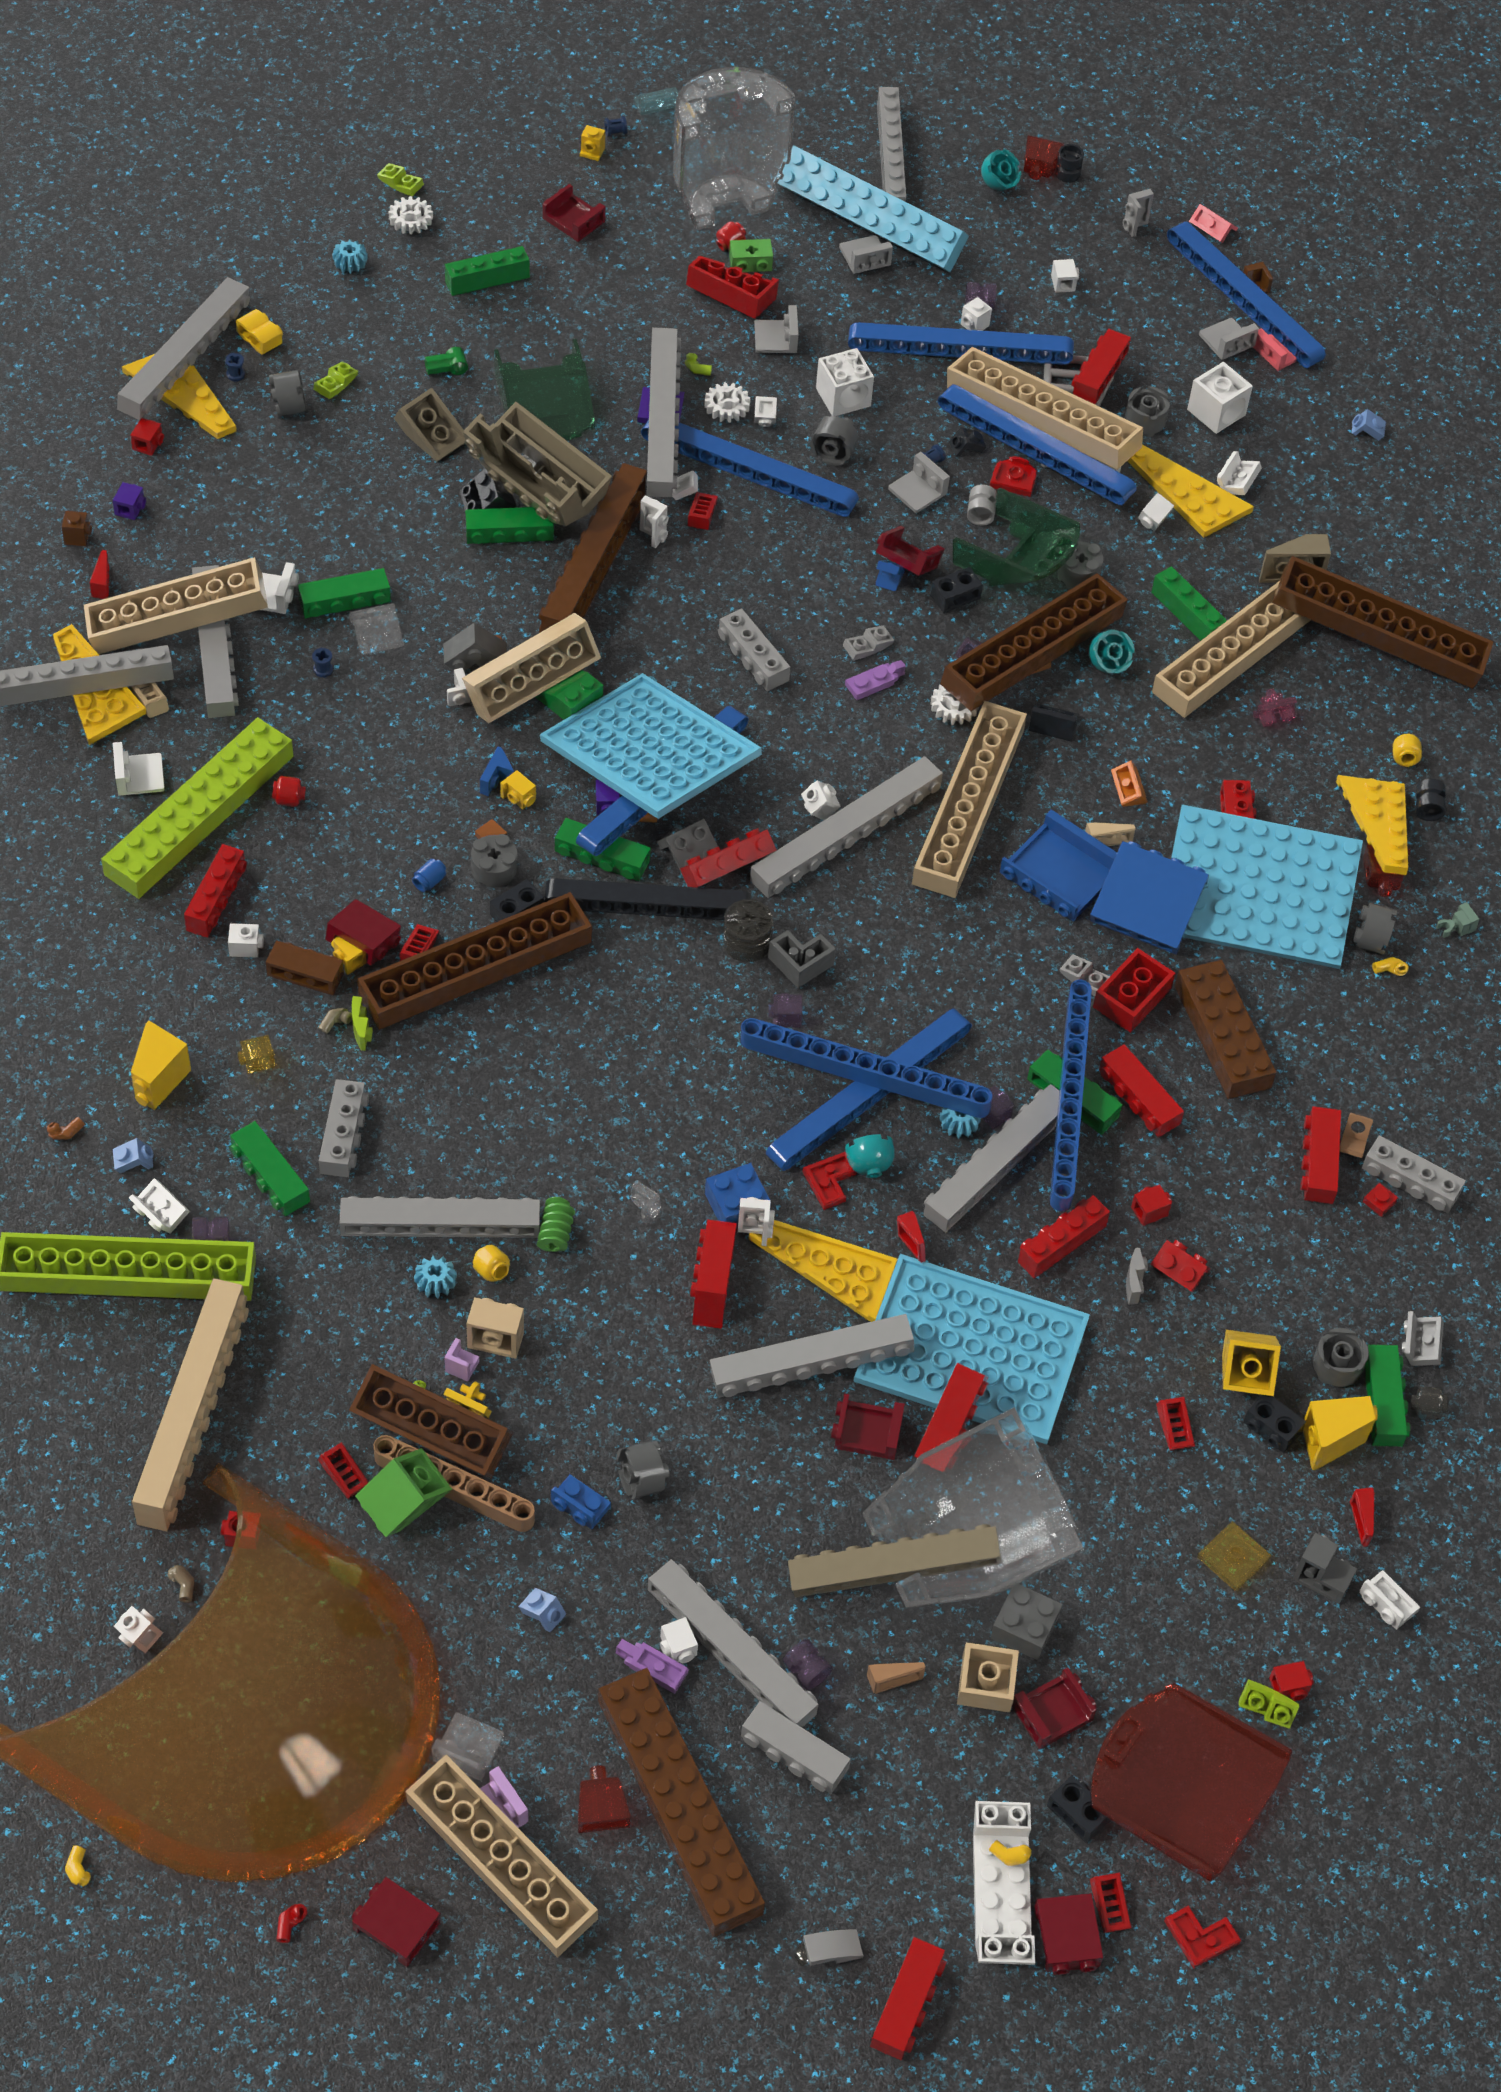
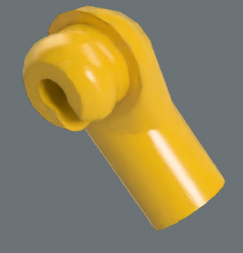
(1391, 965)
(1011, 1856)
(74, 1868)

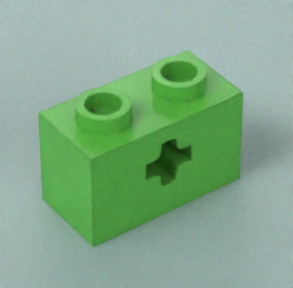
(751, 255)

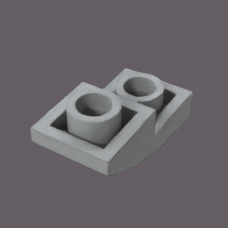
(869, 643)
(1079, 968)
(1135, 1274)
(833, 1945)

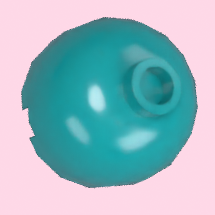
(1000, 170)
(1111, 651)
(870, 1155)

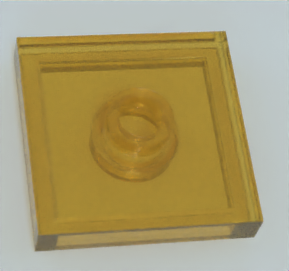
(1234, 1556)

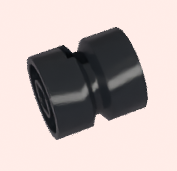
(1069, 163)
(1430, 799)

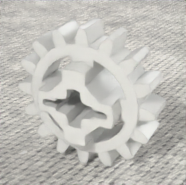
(410, 215)
(727, 402)
(949, 707)

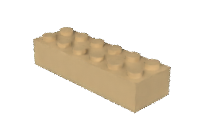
(531, 667)

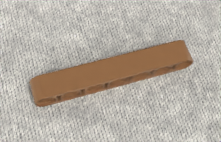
(467, 1485)

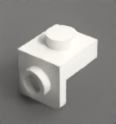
(765, 411)
(686, 485)
(459, 694)

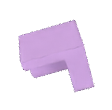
(460, 1362)

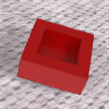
(1380, 1199)

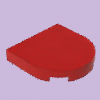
(1014, 476)

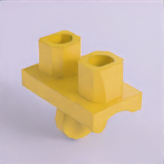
(468, 1400)

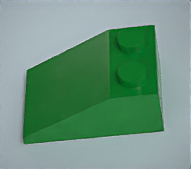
(572, 694)

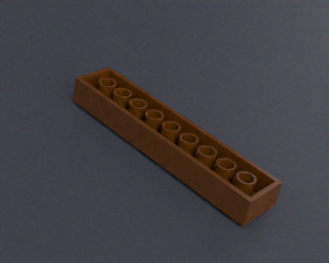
(597, 547)
(1383, 622)
(1033, 642)
(474, 960)
(681, 1802)

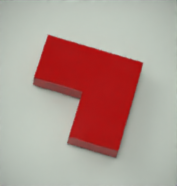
(824, 1179)
(1199, 1943)

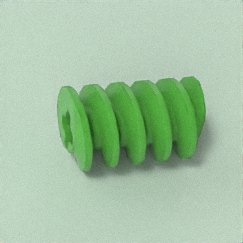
(555, 1225)

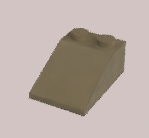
(431, 425)
(1309, 547)

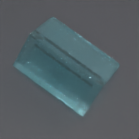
(656, 101)

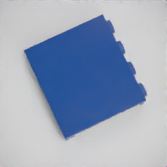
(1060, 866)
(1149, 896)

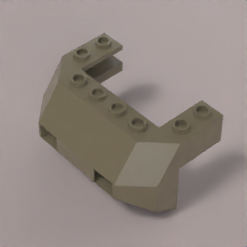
(562, 482)

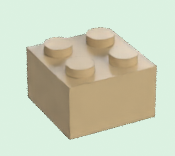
(495, 1327)
(987, 1677)

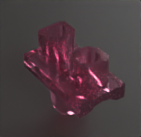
(1273, 705)

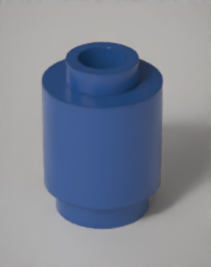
(429, 875)

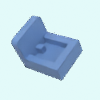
(1370, 423)
(131, 1155)
(544, 1608)

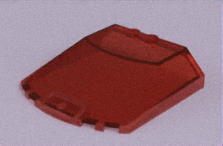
(1186, 1778)

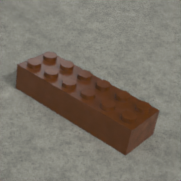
(1225, 1029)
(431, 1421)

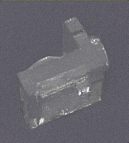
(645, 1199)

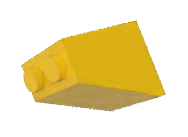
(158, 1065)
(1250, 1362)
(1337, 1427)

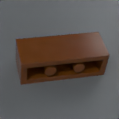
(304, 967)

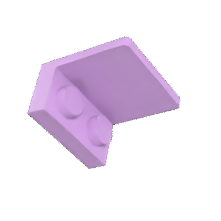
(505, 1797)

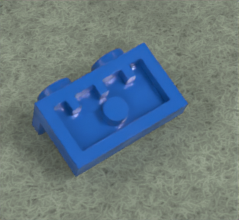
(580, 1502)

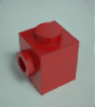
(147, 436)
(1151, 1204)
(1292, 1680)

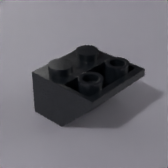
(486, 493)

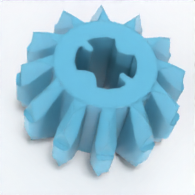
(350, 256)
(958, 1122)
(435, 1276)

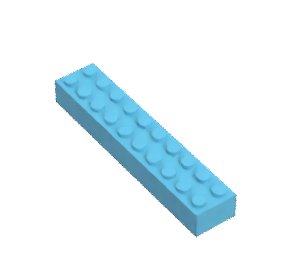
(873, 209)

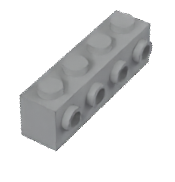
(754, 650)
(342, 1128)
(1413, 1174)
(795, 1748)

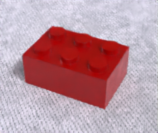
(1133, 990)

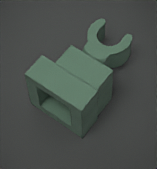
(1463, 921)

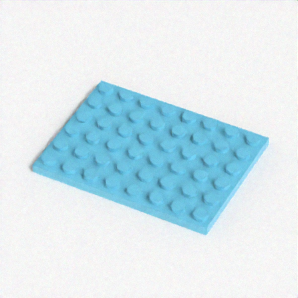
(650, 745)
(1269, 885)
(997, 1331)

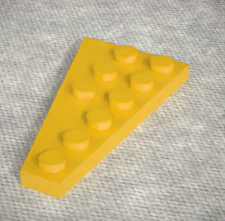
(194, 399)
(1193, 497)
(99, 710)
(1382, 815)
(840, 1268)

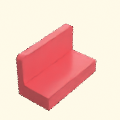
(1212, 223)
(1273, 350)

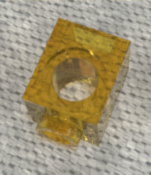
(256, 1054)

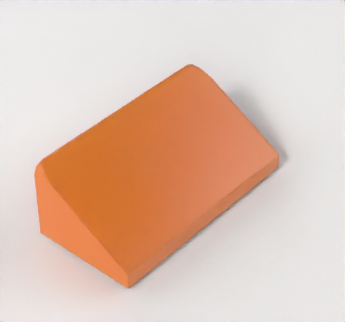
(1129, 784)

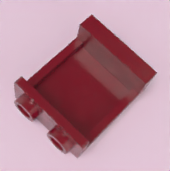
(573, 214)
(907, 555)
(365, 930)
(867, 1428)
(1054, 1709)
(396, 1920)
(1069, 1933)

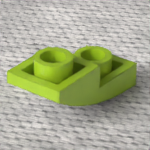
(396, 177)
(338, 378)
(360, 1023)
(1266, 1701)

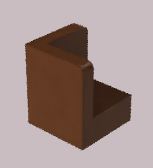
(1259, 275)

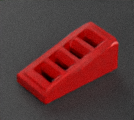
(699, 520)
(100, 578)
(409, 945)
(911, 1234)
(1179, 1404)
(325, 1461)
(1363, 1511)
(1115, 1880)

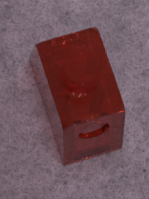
(1040, 157)
(1376, 877)
(602, 1803)

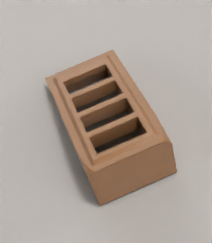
(888, 1676)

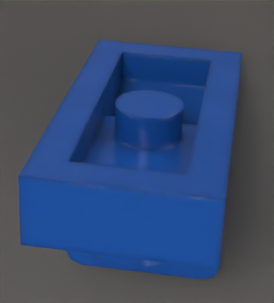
(889, 574)
(497, 769)

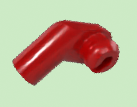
(288, 1920)

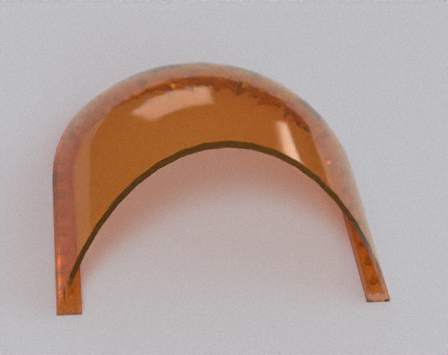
(266, 1723)

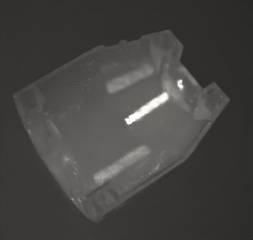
(731, 140)
(975, 1480)

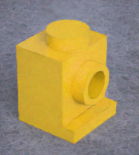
(592, 143)
(518, 790)
(352, 956)

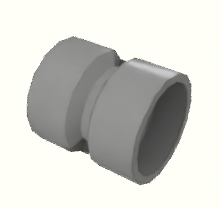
(981, 505)

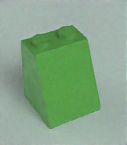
(403, 1491)

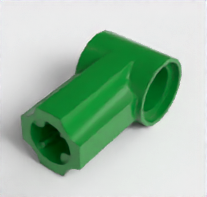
(452, 361)

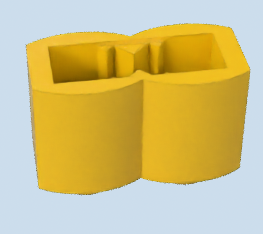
(259, 331)

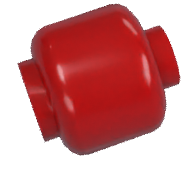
(729, 232)
(288, 791)

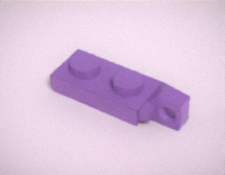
(875, 679)
(662, 1668)

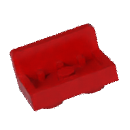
(1180, 1265)

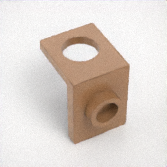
(1353, 1142)

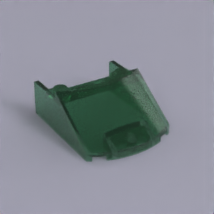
(552, 393)
(1044, 547)

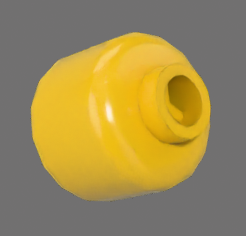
(1407, 750)
(491, 1263)

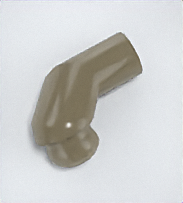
(335, 1016)
(186, 1581)

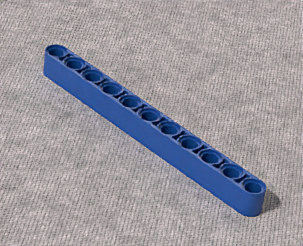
(1245, 294)
(956, 342)
(1037, 444)
(763, 470)
(624, 813)
(849, 1064)
(860, 1097)
(1069, 1102)

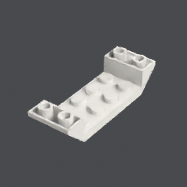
(1002, 1890)

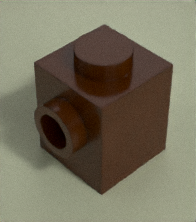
(76, 528)

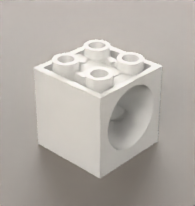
(844, 382)
(1219, 397)

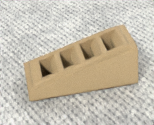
(151, 698)
(1110, 833)

